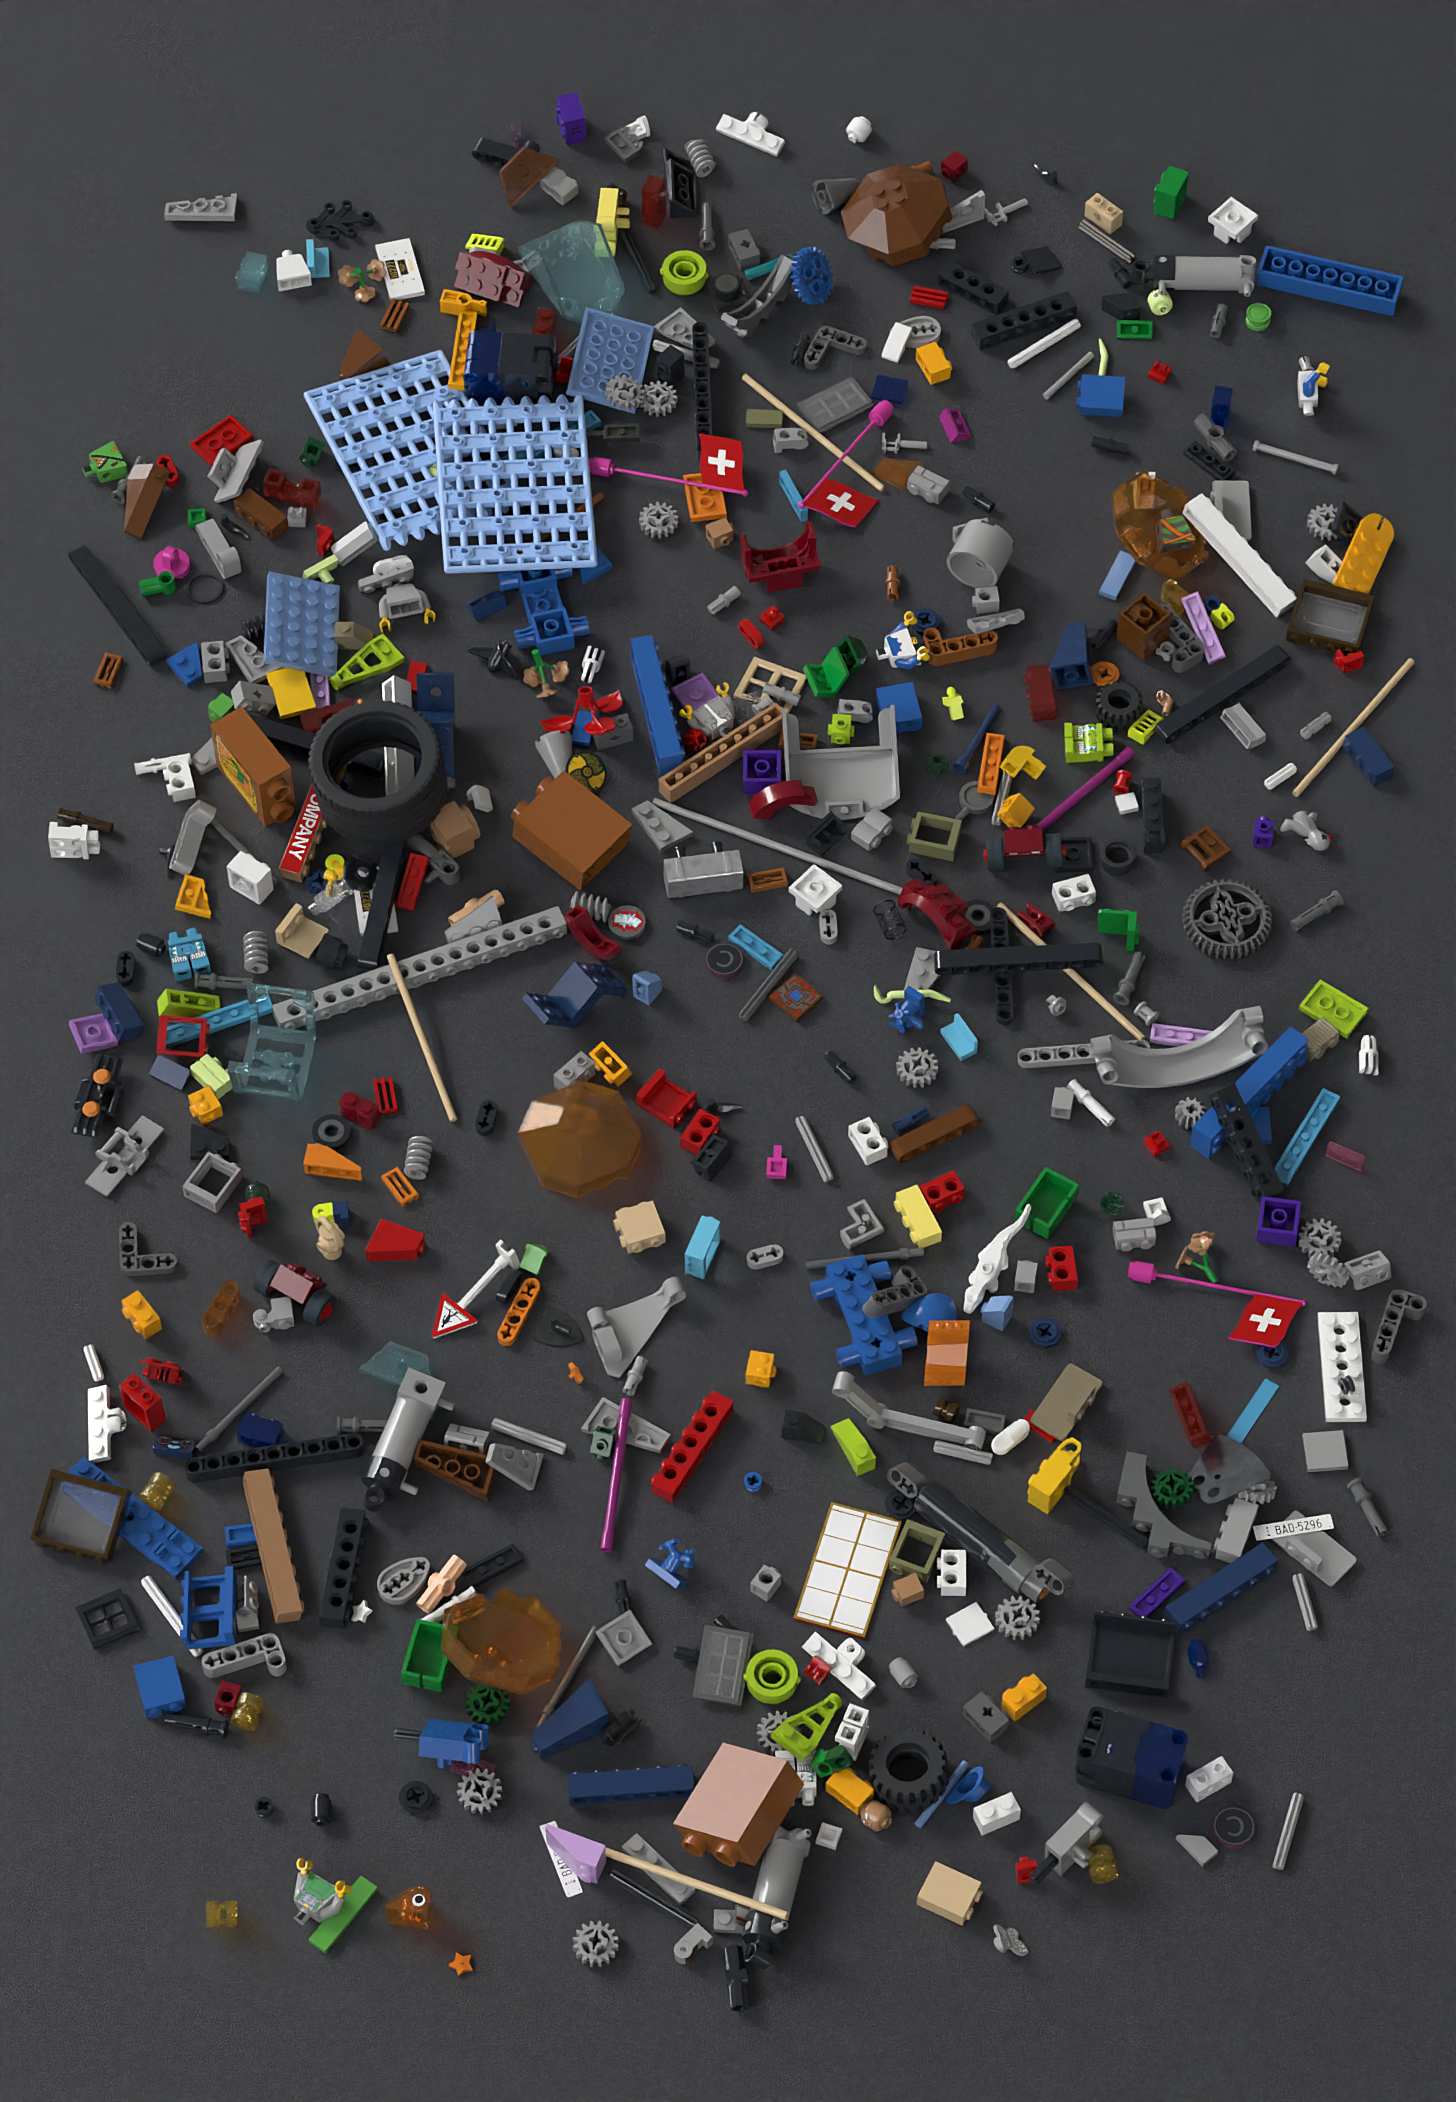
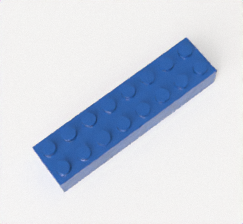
(1329, 280)
(656, 704)
(1254, 1087)

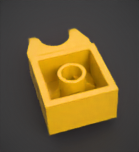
(1054, 1476)

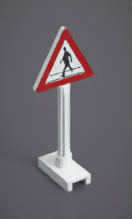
(452, 1315)

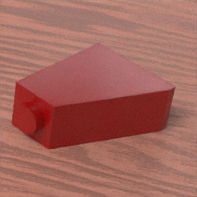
(395, 1243)

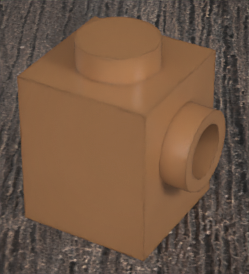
(720, 533)
(907, 1590)

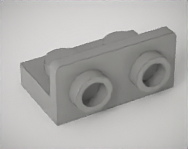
(1369, 1270)

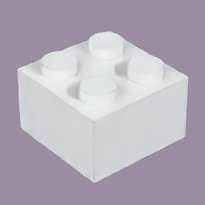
(250, 877)

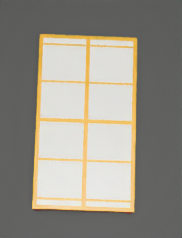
(847, 1570)

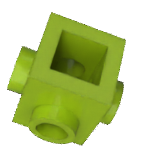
(841, 729)

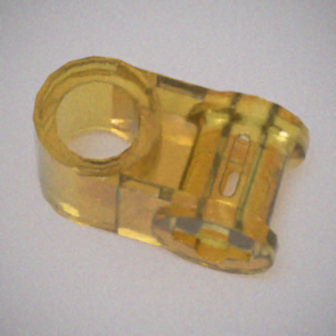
(1174, 596)

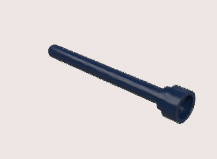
(962, 764)

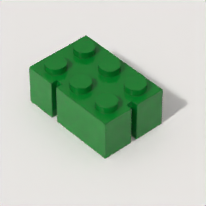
(1049, 1202)
(424, 1659)

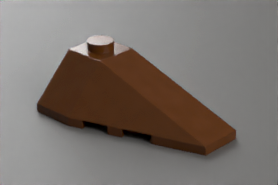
(143, 493)

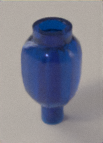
(1198, 1657)

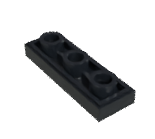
(1208, 462)

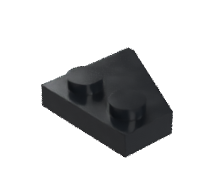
(206, 1141)

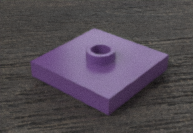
(694, 692)
(92, 1033)

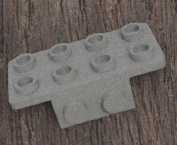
(233, 471)
(1234, 503)
(1317, 1553)

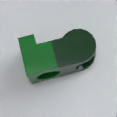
(832, 1760)

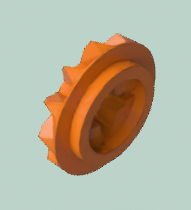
(1101, 668)

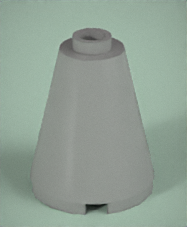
(555, 750)

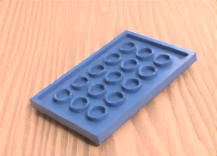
(605, 349)
(301, 624)

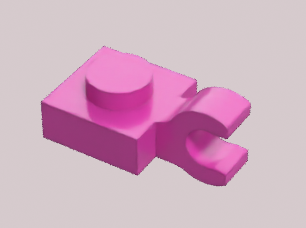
(777, 1165)

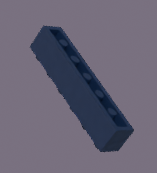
(1221, 1588)
(630, 1785)

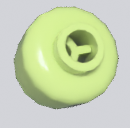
(1159, 302)

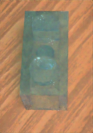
(252, 272)

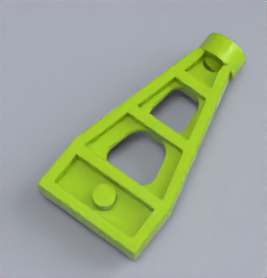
(382, 649)
(793, 1740)

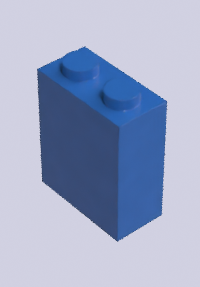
(1101, 395)
(907, 709)
(160, 1687)

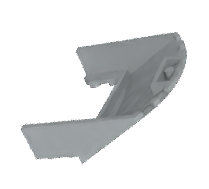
(845, 778)

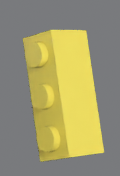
(918, 1217)

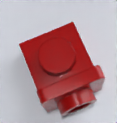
(1350, 662)

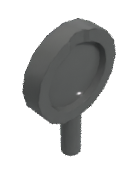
(972, 801)

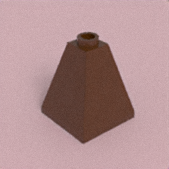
(362, 357)

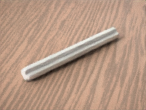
(1044, 343)
(166, 1608)

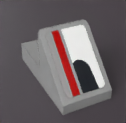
(730, 1920)

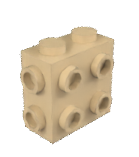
(639, 1227)

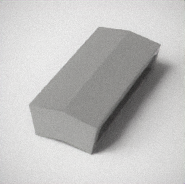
(354, 543)
(1243, 726)

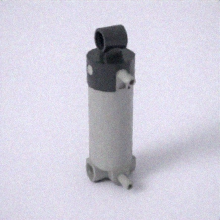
(1197, 273)
(777, 1888)

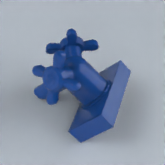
(913, 1004)
(669, 1568)

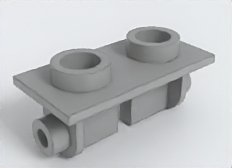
(247, 1598)

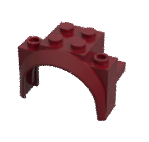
(781, 566)

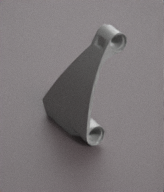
(626, 1329)

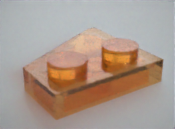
(895, 471)

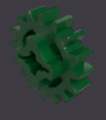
(1162, 1490)
(493, 1709)

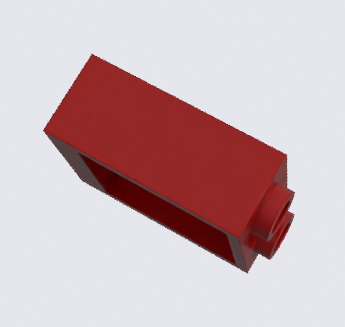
(162, 1033)
(143, 1405)

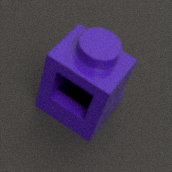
(1263, 832)

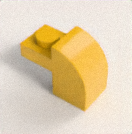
(1022, 758)

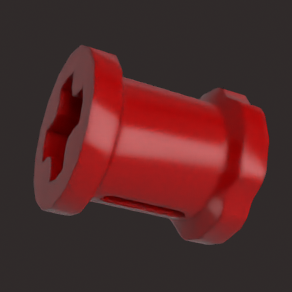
(1122, 783)

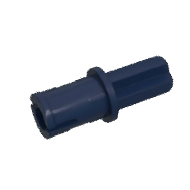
(910, 1120)

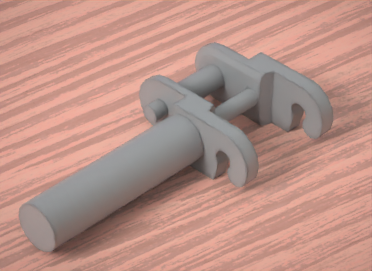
(1002, 211)
(902, 443)

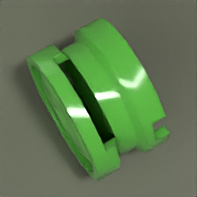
(1258, 317)

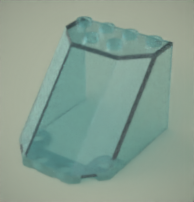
(575, 269)

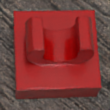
(1159, 372)
(771, 618)
(1156, 1143)
(818, 1670)
(1024, 1869)

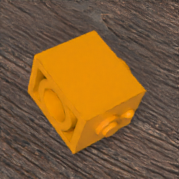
(1015, 810)
(205, 1105)
(760, 1369)

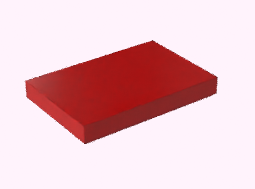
(225, 434)

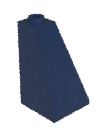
(1072, 658)
(572, 1723)

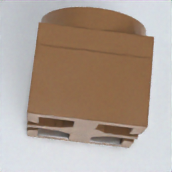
(455, 829)

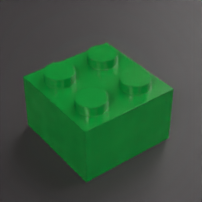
(1170, 192)

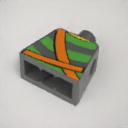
(1173, 533)

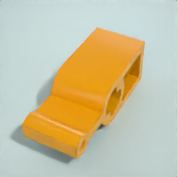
(453, 301)

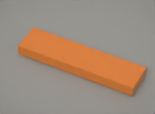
(990, 763)

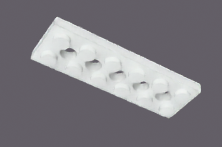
(1351, 1358)

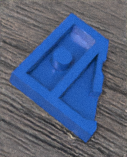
(591, 573)
(187, 665)

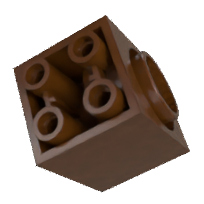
(1143, 626)

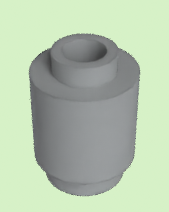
(903, 1673)

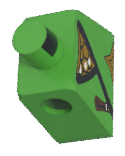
(106, 463)

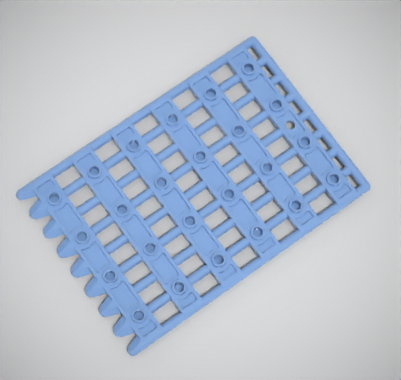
(392, 441)
(515, 496)

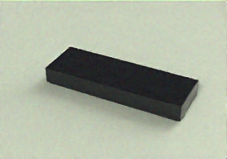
(491, 1566)

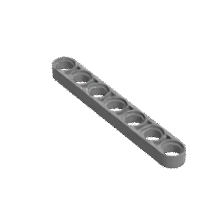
(1056, 1060)

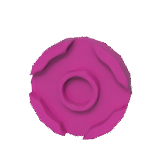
(172, 560)

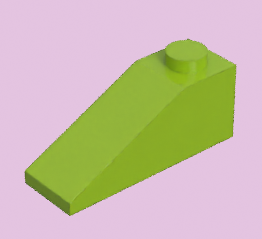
(186, 1003)
(854, 1446)

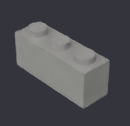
(1236, 1530)

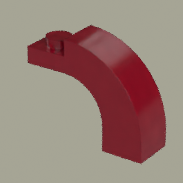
(781, 794)
(589, 936)

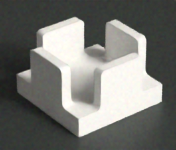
(1232, 221)
(815, 890)

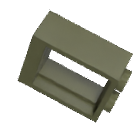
(931, 849)
(921, 1533)

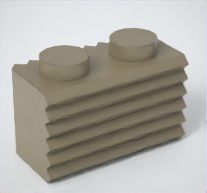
(1320, 1036)

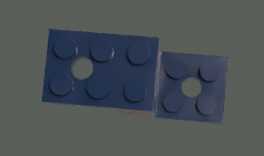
(439, 712)
(575, 994)

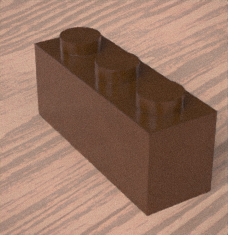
(260, 514)

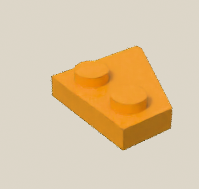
(193, 897)

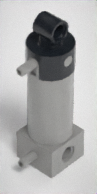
(390, 1462)

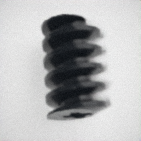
(253, 628)

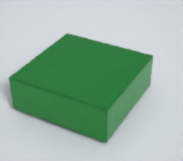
(196, 516)

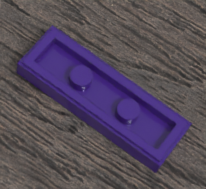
(1157, 1593)

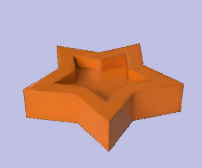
(575, 1373)
(461, 1964)

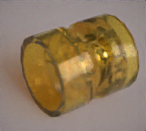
(159, 1488)
(249, 1708)
(1102, 1867)
(214, 1914)

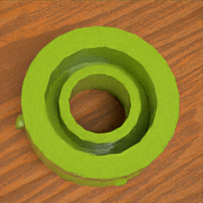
(684, 263)
(767, 1663)

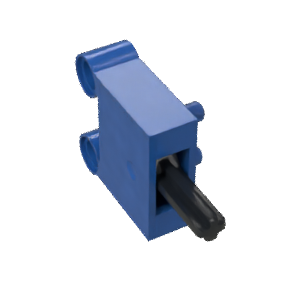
(448, 1741)

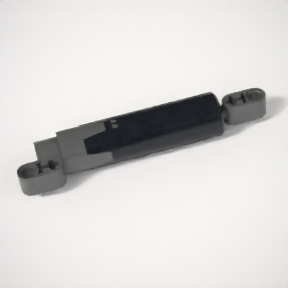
(980, 1536)

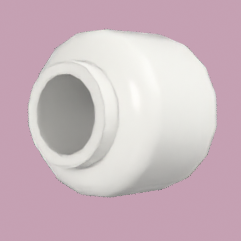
(859, 129)

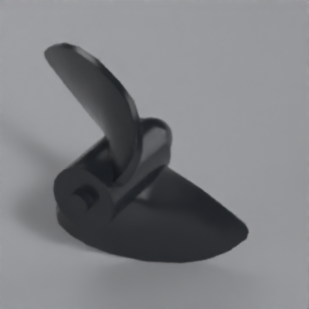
(496, 657)

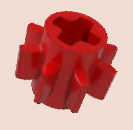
(695, 739)

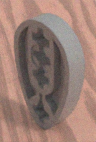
(922, 323)
(409, 1589)

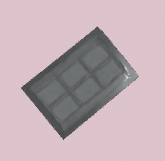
(835, 405)
(722, 1665)

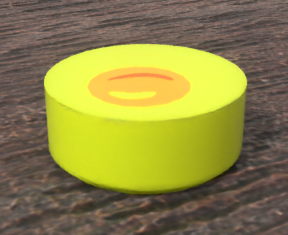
(334, 860)

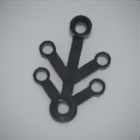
(319, 224)

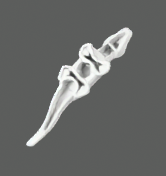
(991, 1262)

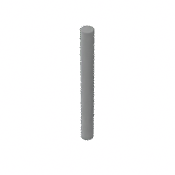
(1068, 375)

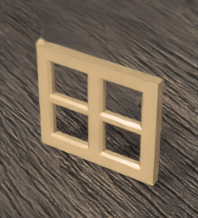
(778, 671)

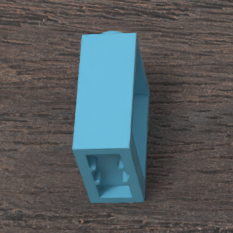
(702, 1247)

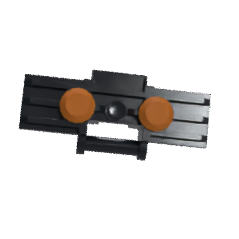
(91, 1093)

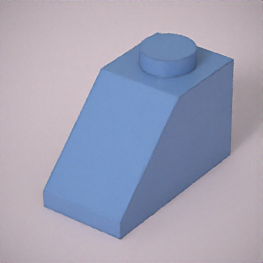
(646, 986)
(997, 1311)

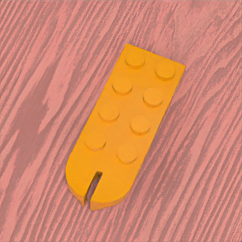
(1365, 554)

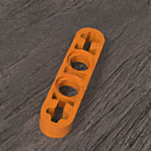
(517, 1311)

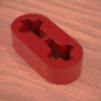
(171, 467)
(751, 633)

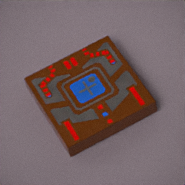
(795, 997)

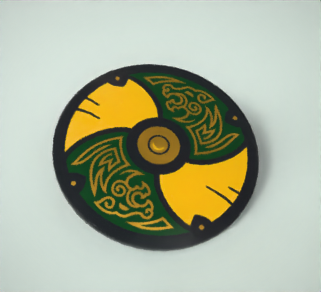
(587, 770)

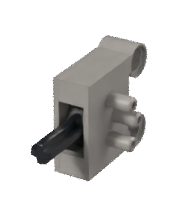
(1070, 1843)

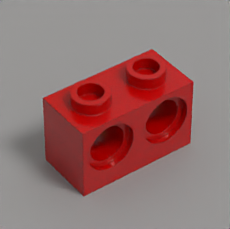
(696, 1131)
(939, 1188)
(1061, 1268)

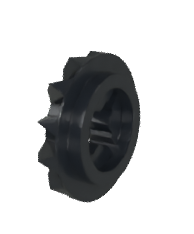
(898, 1497)
(419, 1789)

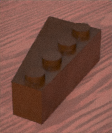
(457, 1466)

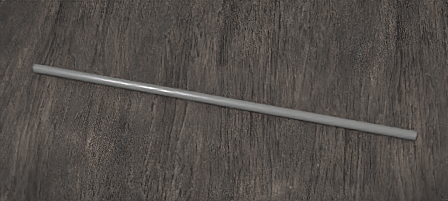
(777, 846)

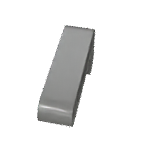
(223, 556)
(190, 836)
(245, 1660)

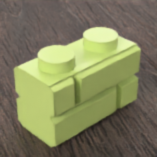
(210, 1073)

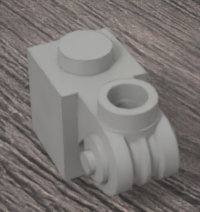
(279, 1318)

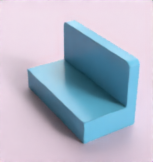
(317, 260)
(960, 1038)

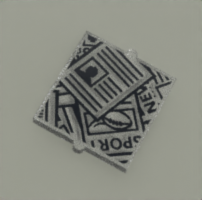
(743, 707)

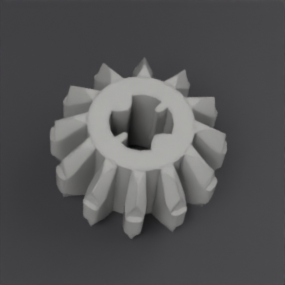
(1189, 1112)

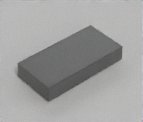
(990, 1422)

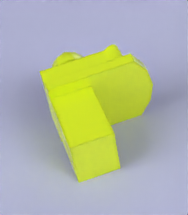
(954, 703)

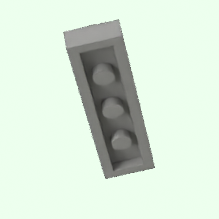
(640, 1849)

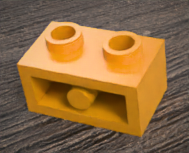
(933, 363)
(610, 1064)
(141, 1315)
(1023, 1697)
(850, 1789)

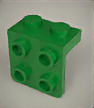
(827, 677)
(1120, 923)

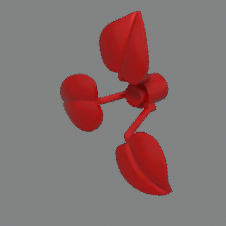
(586, 699)

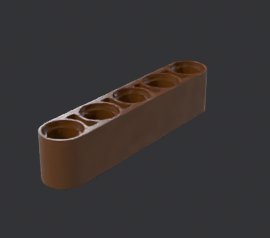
(934, 1133)

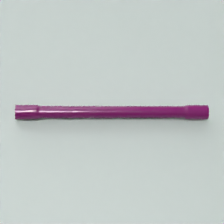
(1120, 760)
(608, 1533)

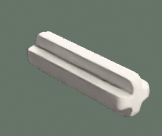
(1280, 776)
(94, 1363)

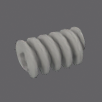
(700, 157)
(596, 907)
(255, 952)
(418, 1157)

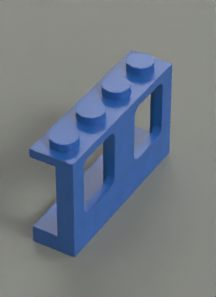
(223, 1611)

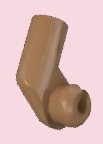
(1166, 701)

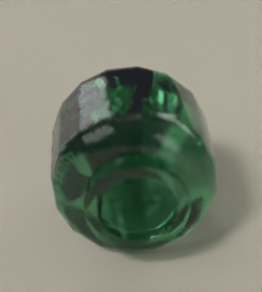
(258, 1190)

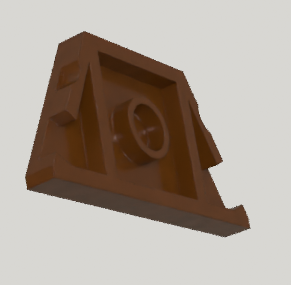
(524, 172)

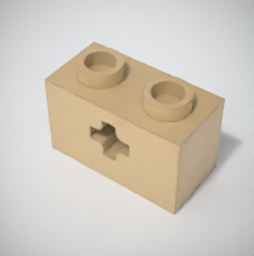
(1103, 213)

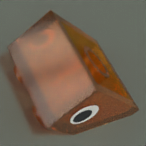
(411, 1908)

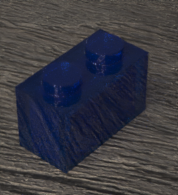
(1221, 405)
(259, 1431)

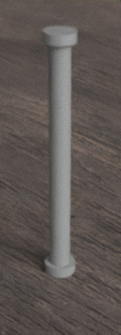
(1295, 457)

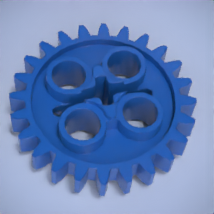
(812, 275)

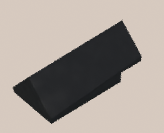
(679, 185)

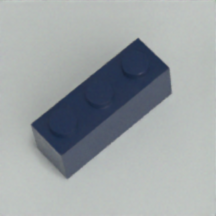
(1368, 756)
(118, 1011)

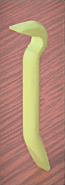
(1104, 359)
(900, 994)

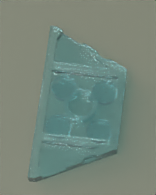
(393, 1362)

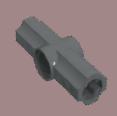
(1215, 437)

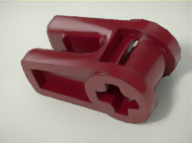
(1037, 921)

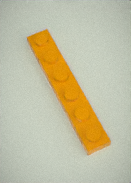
(465, 325)

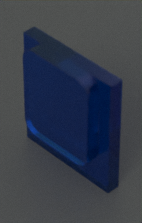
(890, 389)

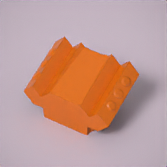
(947, 1353)

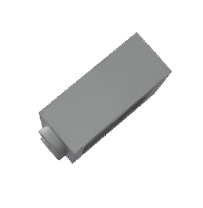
(203, 1197)

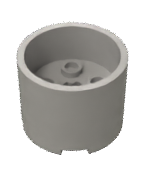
(980, 554)

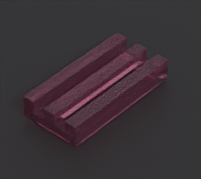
(1345, 1156)
(461, 1771)

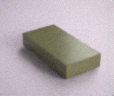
(764, 418)

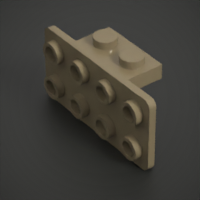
(1066, 1402)

